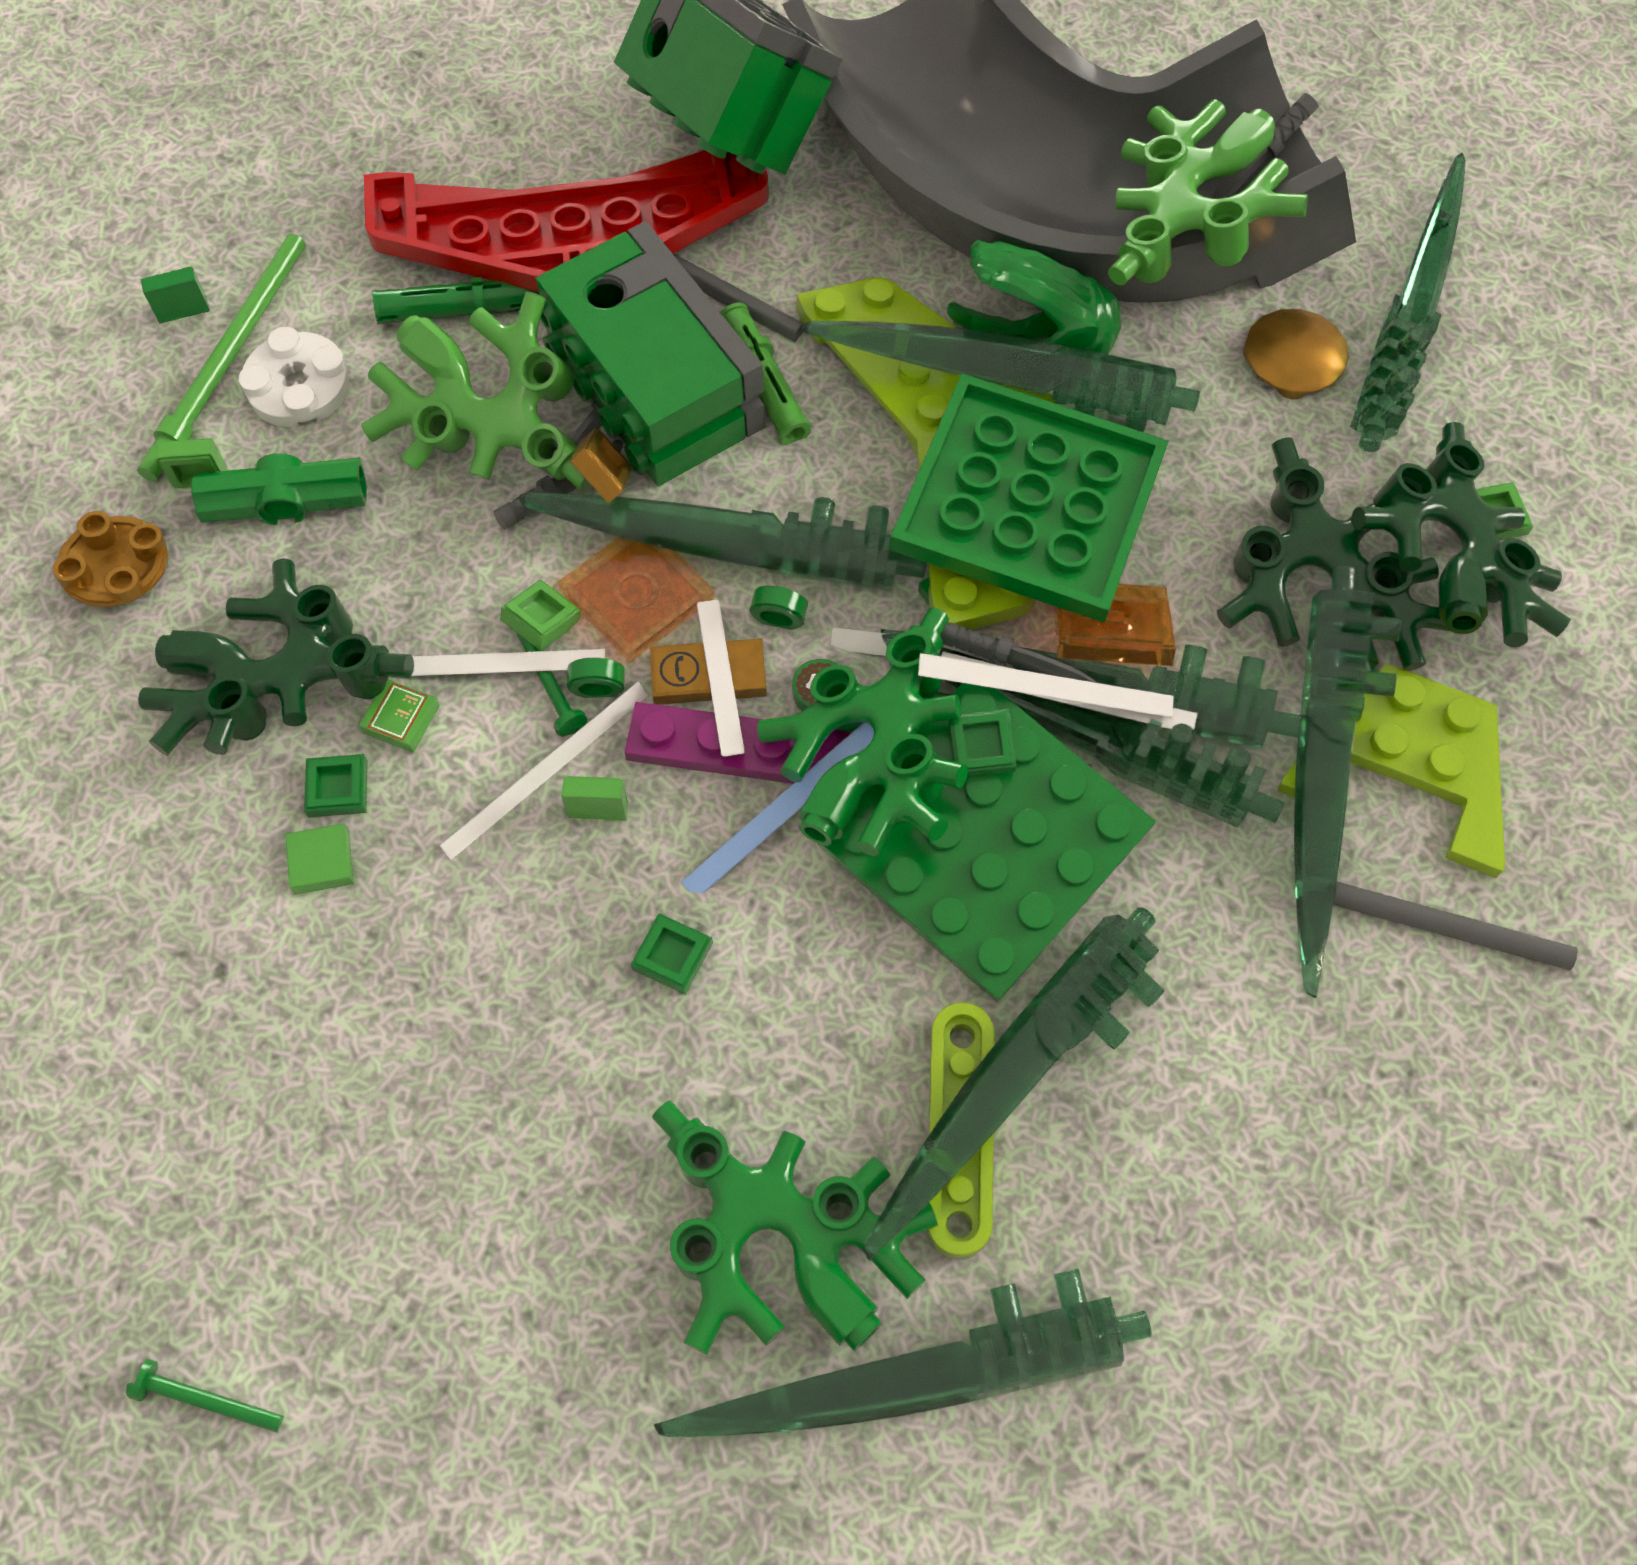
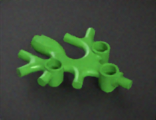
(1171, 195)
(455, 410)

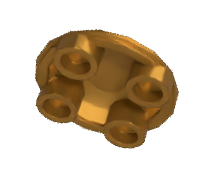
(1296, 352)
(111, 559)

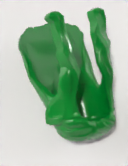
(1073, 306)

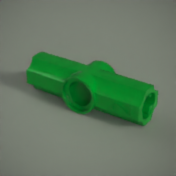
(279, 489)

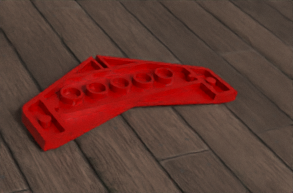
(535, 229)

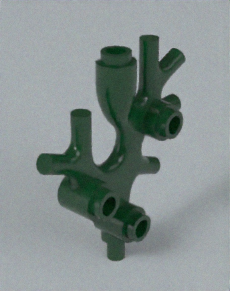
(1326, 543)
(1485, 566)
(316, 650)

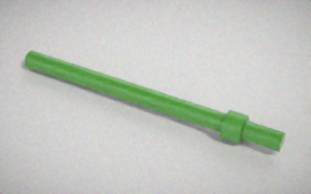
(178, 425)

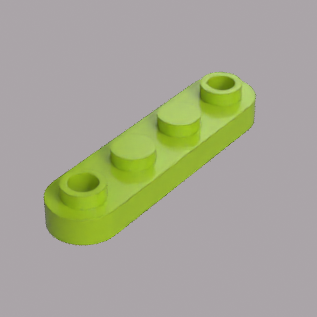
(972, 1187)

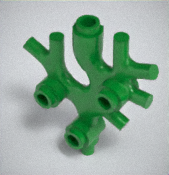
(894, 757)
(764, 1199)

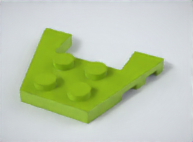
(1443, 747)

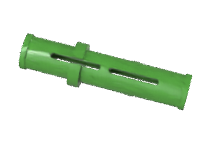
(777, 395)

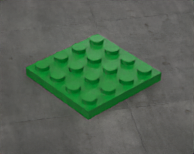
(1030, 497)
(1014, 855)

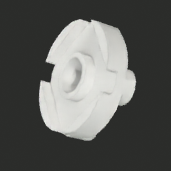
(290, 353)

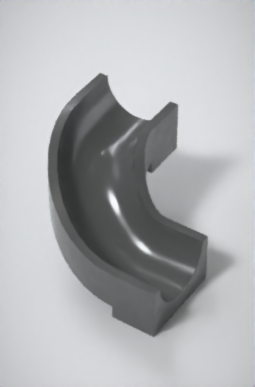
(1019, 139)

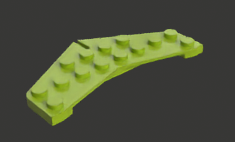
(917, 403)

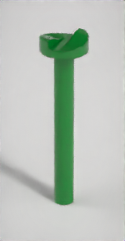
(569, 720)
(149, 1381)

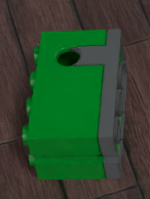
(729, 75)
(651, 354)

